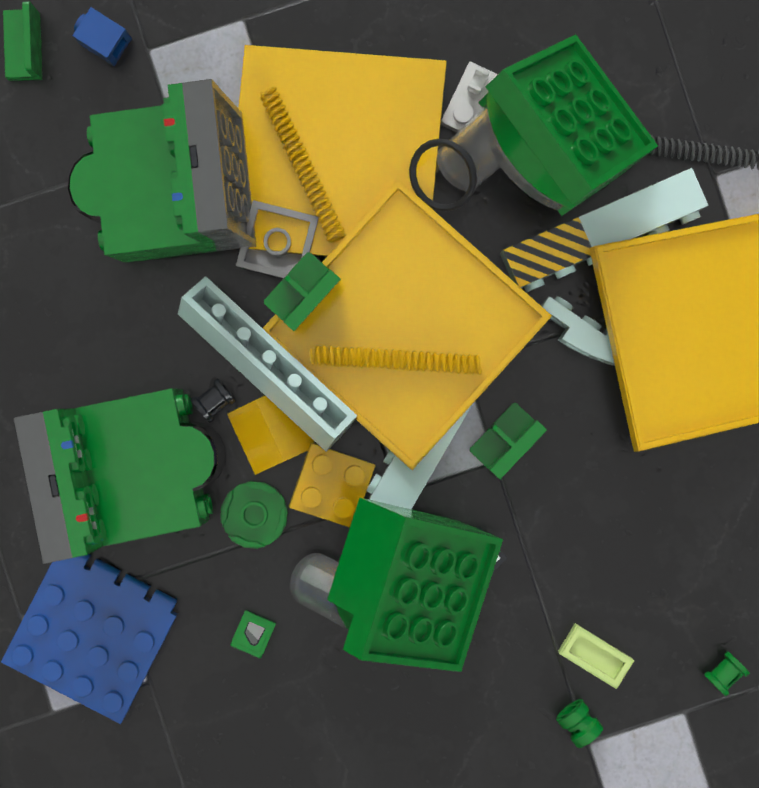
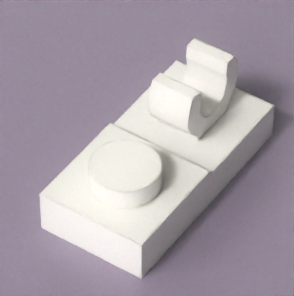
(465, 100)

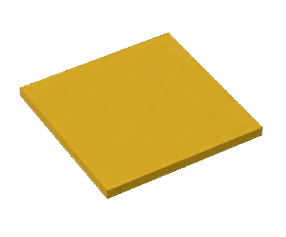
(358, 126)
(419, 289)
(684, 328)

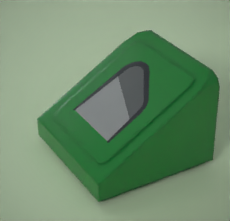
(253, 634)

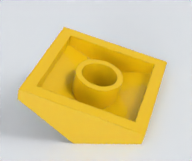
(267, 434)

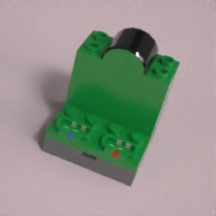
(167, 176)
(117, 471)

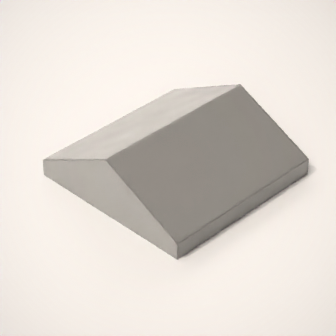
(274, 262)

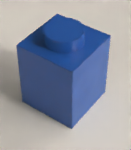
(101, 36)

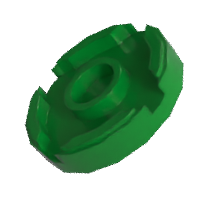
(254, 514)

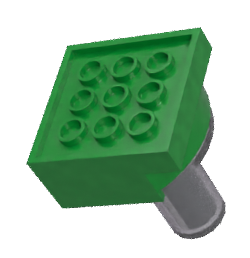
(551, 129)
(402, 586)

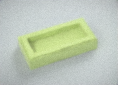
(595, 656)

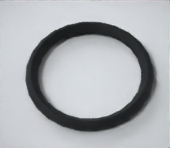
(471, 168)

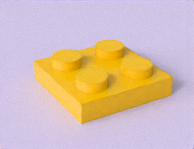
(331, 485)

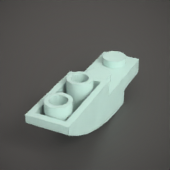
(579, 334)

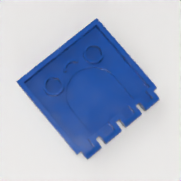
(91, 635)

